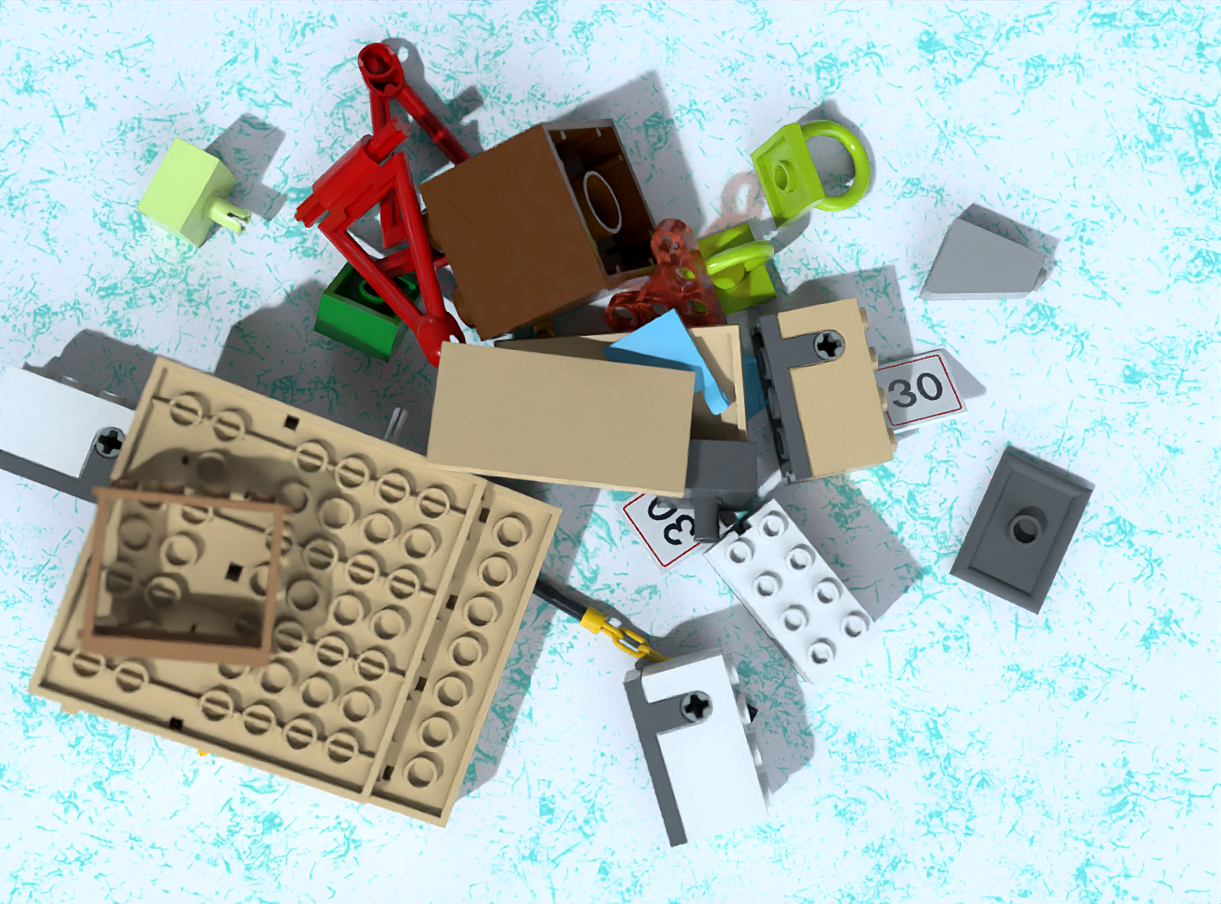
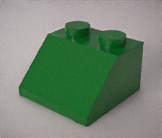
(360, 317)

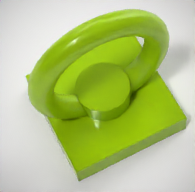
(791, 177)
(736, 270)

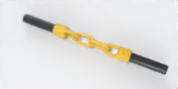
(596, 622)

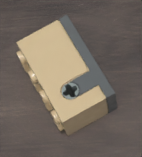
(822, 391)

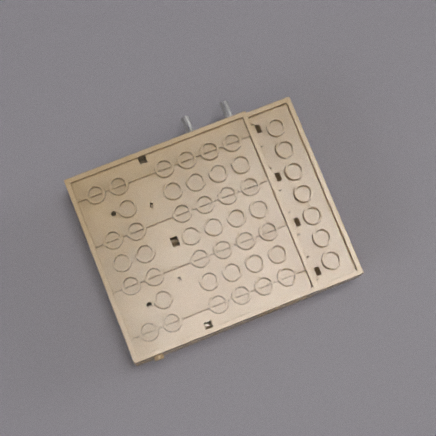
(386, 605)

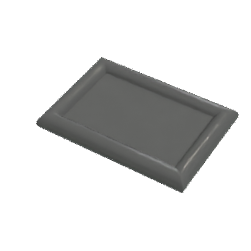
(1021, 532)

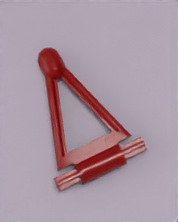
(385, 82)
(349, 192)

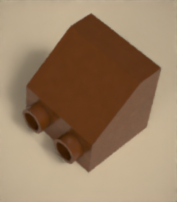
(540, 225)

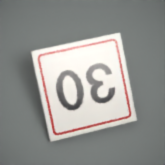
(919, 392)
(662, 532)

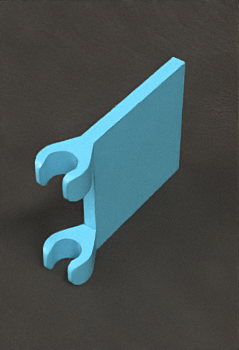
(670, 346)

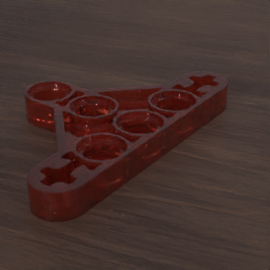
(666, 286)

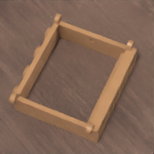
(174, 644)

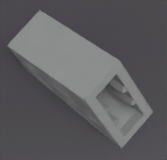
(982, 267)

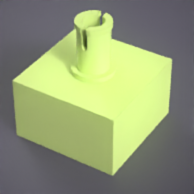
(191, 195)

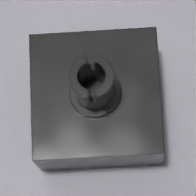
(717, 479)

